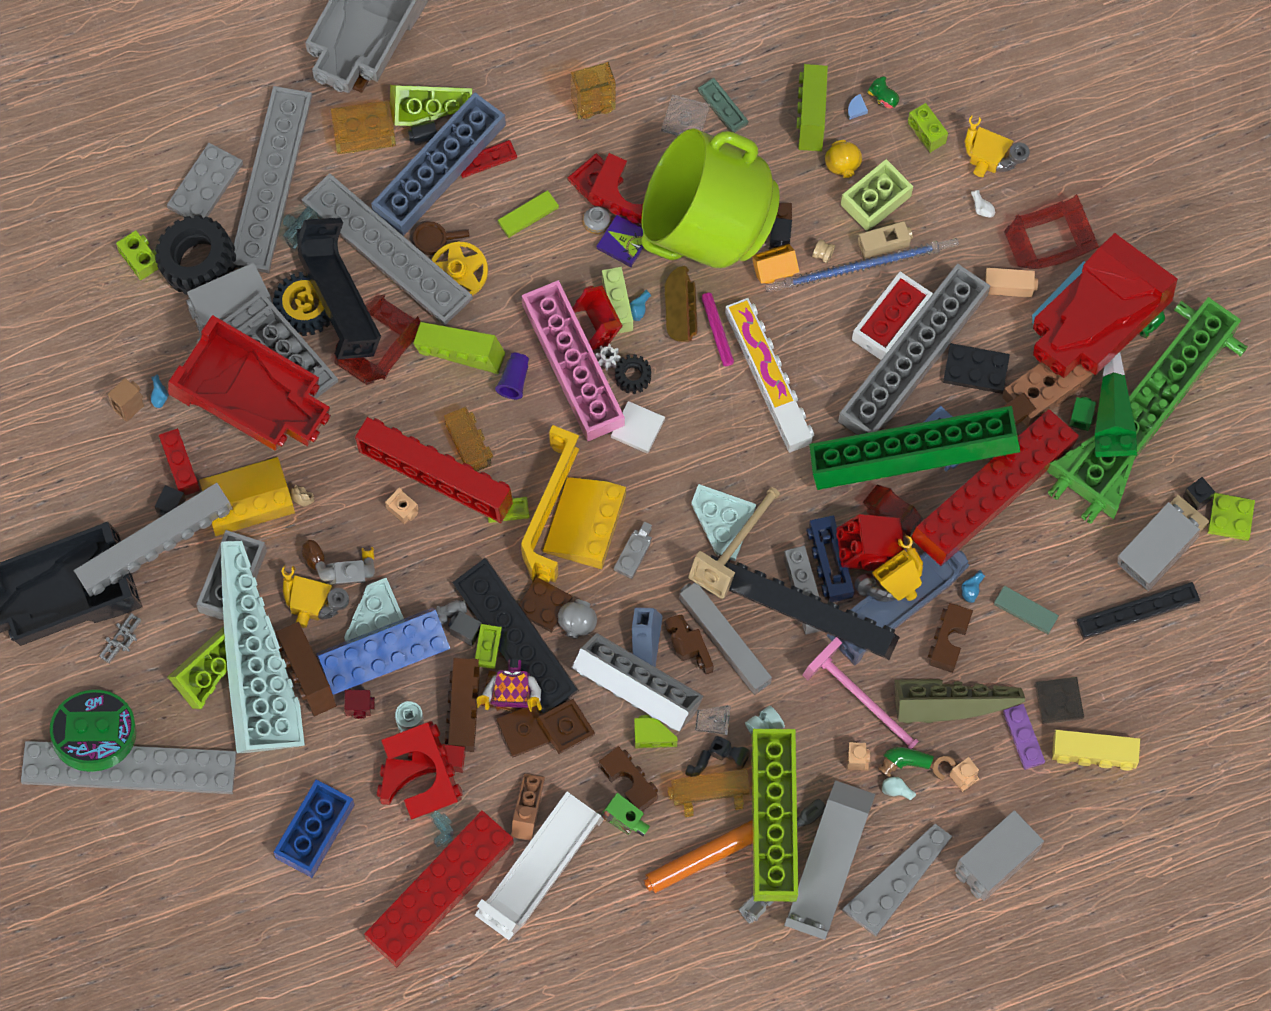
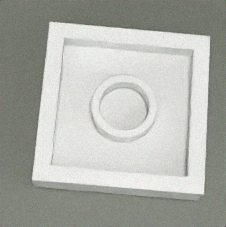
(640, 427)

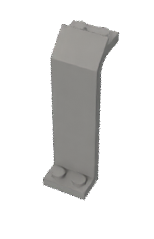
(830, 859)

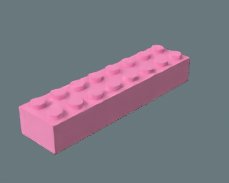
(573, 361)

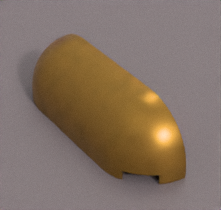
(680, 305)

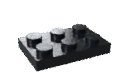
(976, 368)

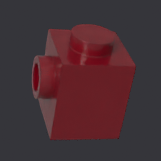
(359, 703)

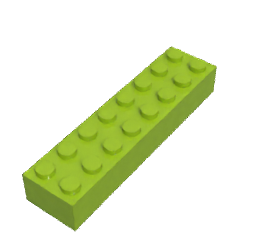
(774, 815)

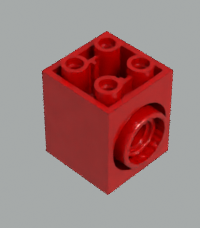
(869, 541)

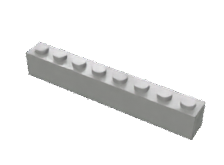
(153, 539)

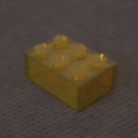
(593, 91)
(363, 127)

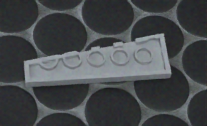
(888, 890)

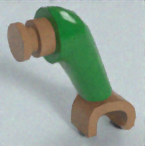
(902, 756)

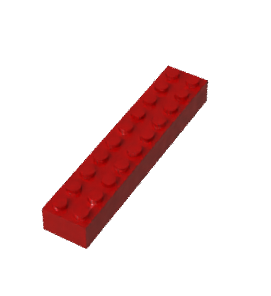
(994, 488)

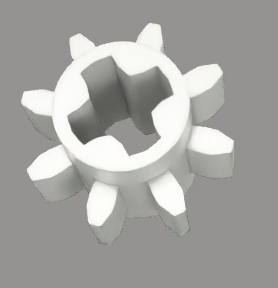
(608, 351)

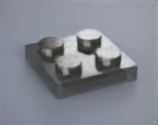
(1059, 700)

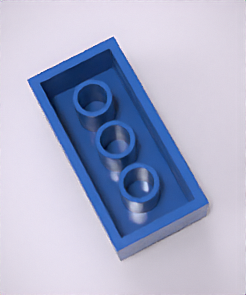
(314, 828)

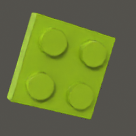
(1231, 516)

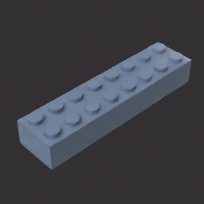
(439, 163)

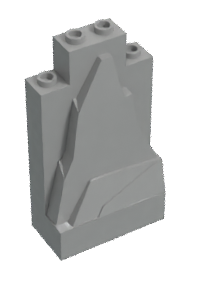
(359, 38)

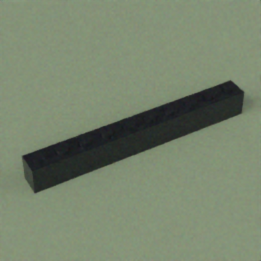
(812, 611)

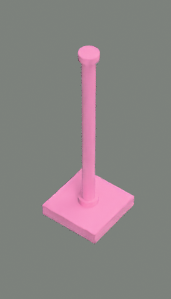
(824, 660)

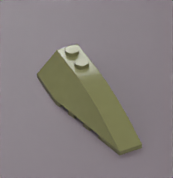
(933, 701)

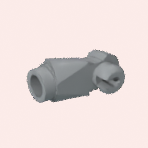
(451, 609)

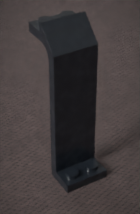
(336, 289)

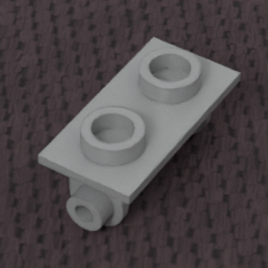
(752, 910)

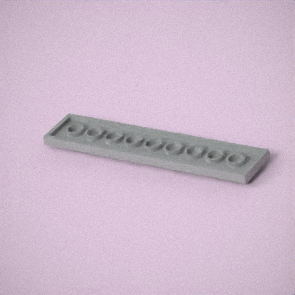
(271, 178)
(389, 250)
(141, 770)

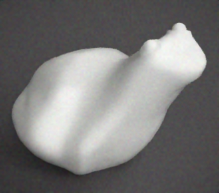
(982, 206)

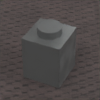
(465, 628)

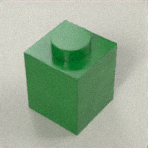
(1082, 413)

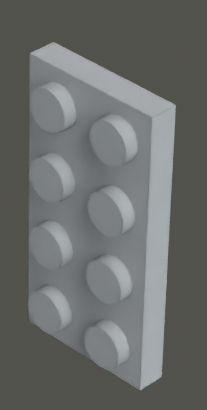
(205, 182)

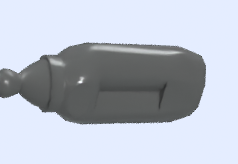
(811, 813)

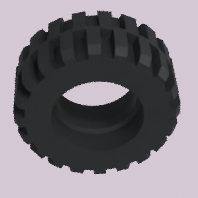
(185, 235)

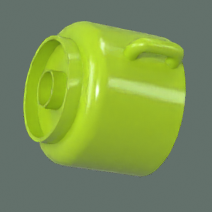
(709, 200)

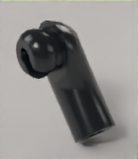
(700, 765)

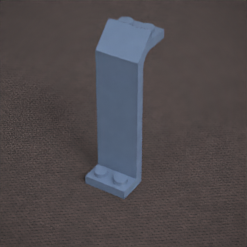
(893, 613)

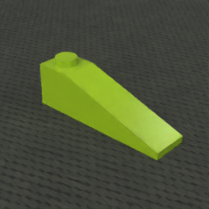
(424, 103)

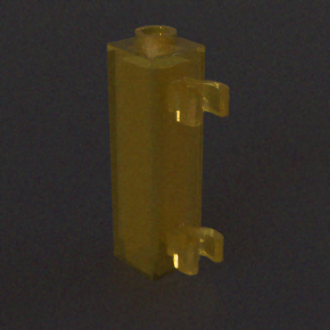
(709, 787)

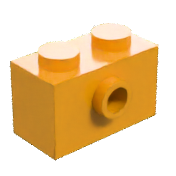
(775, 264)

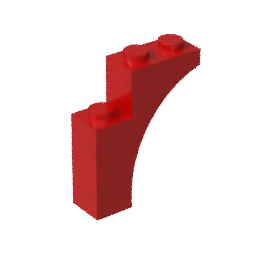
(398, 772)

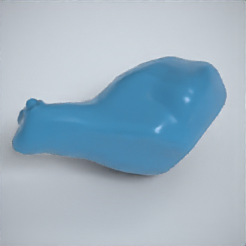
(638, 306)
(159, 394)
(970, 587)

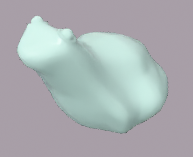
(895, 786)

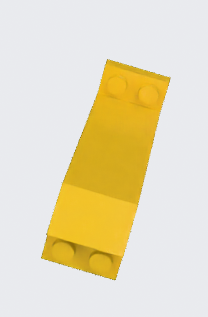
(537, 565)

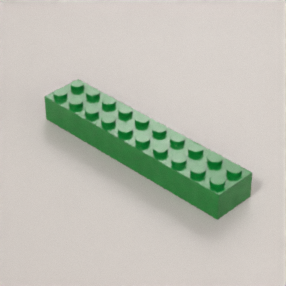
(914, 448)

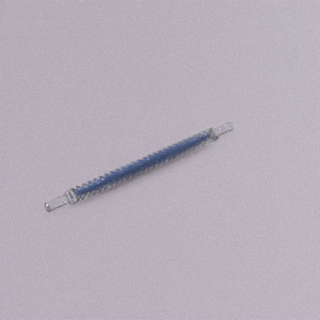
(934, 247)

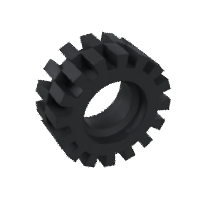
(633, 362)

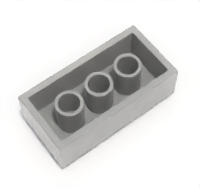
(210, 599)

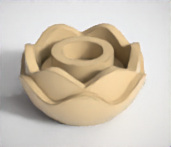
(301, 496)

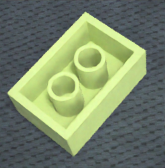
(876, 195)

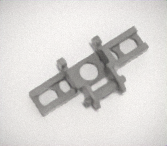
(119, 645)

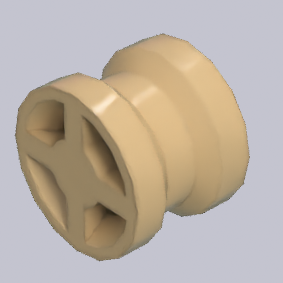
(823, 251)

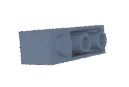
(646, 634)

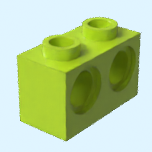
(927, 127)
(136, 256)

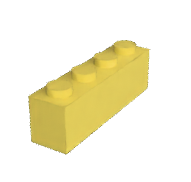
(1095, 749)

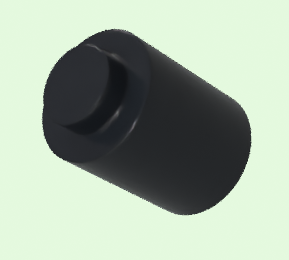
(422, 132)

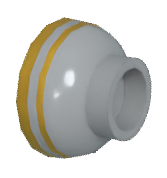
(596, 220)

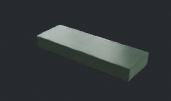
(723, 105)
(1026, 610)

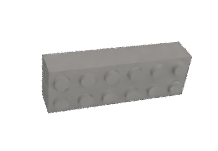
(637, 682)

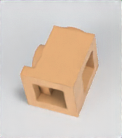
(403, 514)
(858, 756)
(965, 774)

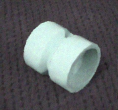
(408, 716)
(767, 720)

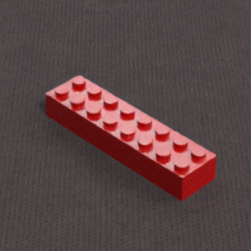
(434, 469)
(439, 888)

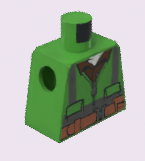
(616, 814)

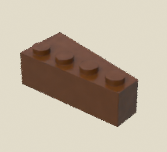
(306, 669)
(463, 700)

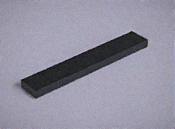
(1138, 610)

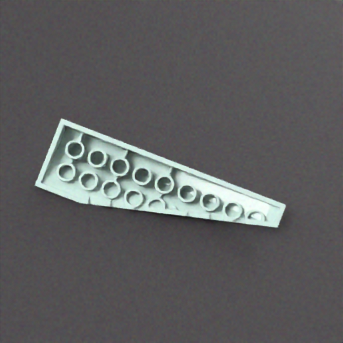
(260, 691)

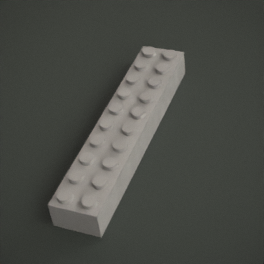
(914, 352)

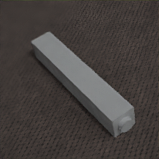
(725, 638)

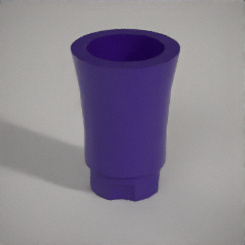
(513, 377)

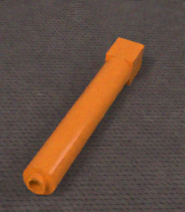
(700, 858)

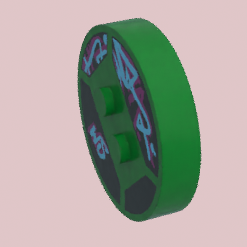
(93, 730)

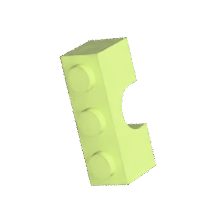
(615, 288)

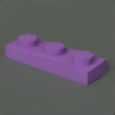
(1024, 736)

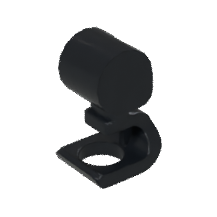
(721, 748)

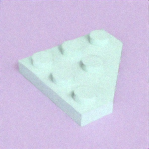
(721, 517)
(375, 610)

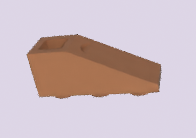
(527, 807)

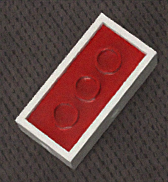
(890, 315)

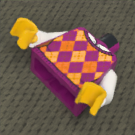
(511, 689)

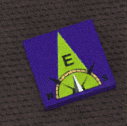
(622, 241)

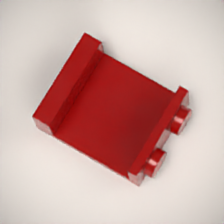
(601, 314)

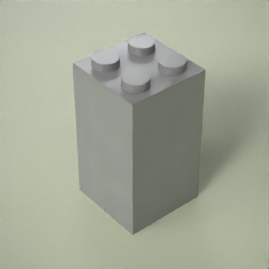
(225, 295)
(1159, 545)
(998, 856)

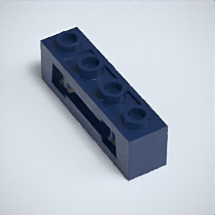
(837, 591)

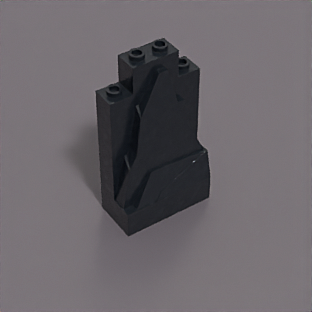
(46, 596)

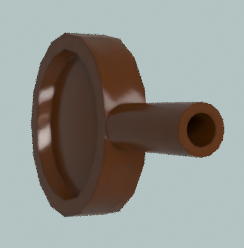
(432, 236)

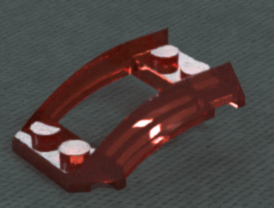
(1077, 222)
(398, 322)

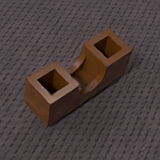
(954, 620)
(619, 764)

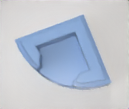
(857, 107)

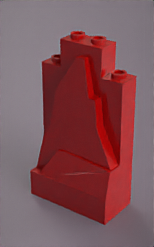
(1102, 308)
(250, 387)

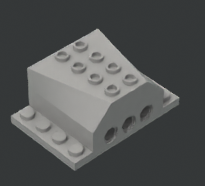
(269, 327)

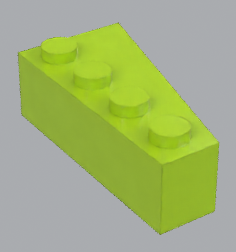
(812, 107)
(460, 346)
(201, 671)

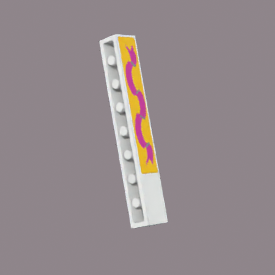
(768, 375)

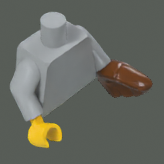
(339, 572)

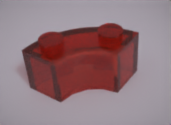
(886, 503)

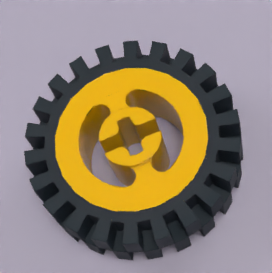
(303, 318)

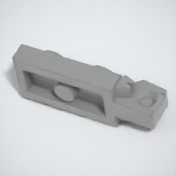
(634, 551)

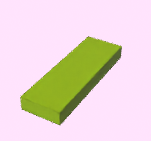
(528, 214)

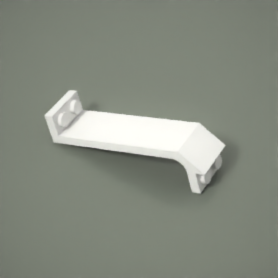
(538, 866)

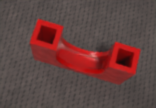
(606, 192)
(425, 740)

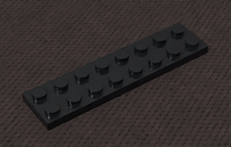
(519, 638)

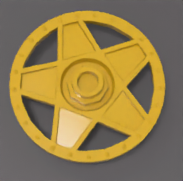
(462, 267)

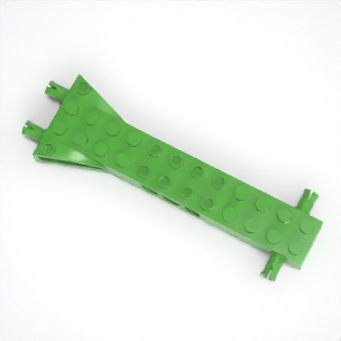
(1155, 398)

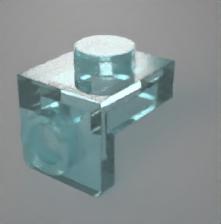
(443, 823)

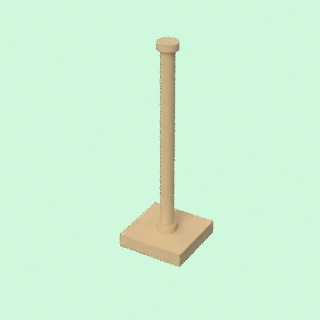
(712, 573)

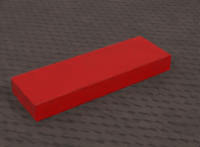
(490, 158)

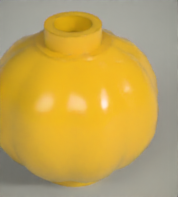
(843, 158)

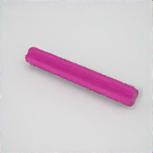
(717, 329)

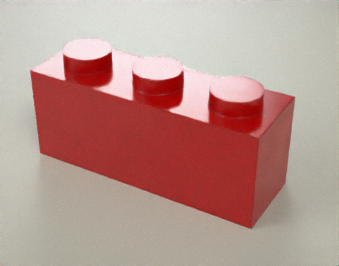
(179, 462)

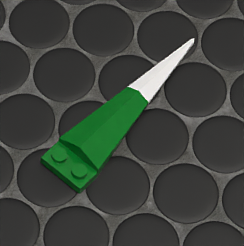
(1115, 422)

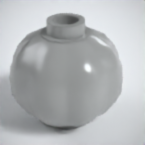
(577, 618)

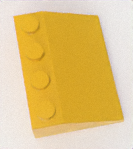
(255, 493)
(585, 521)

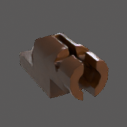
(688, 643)

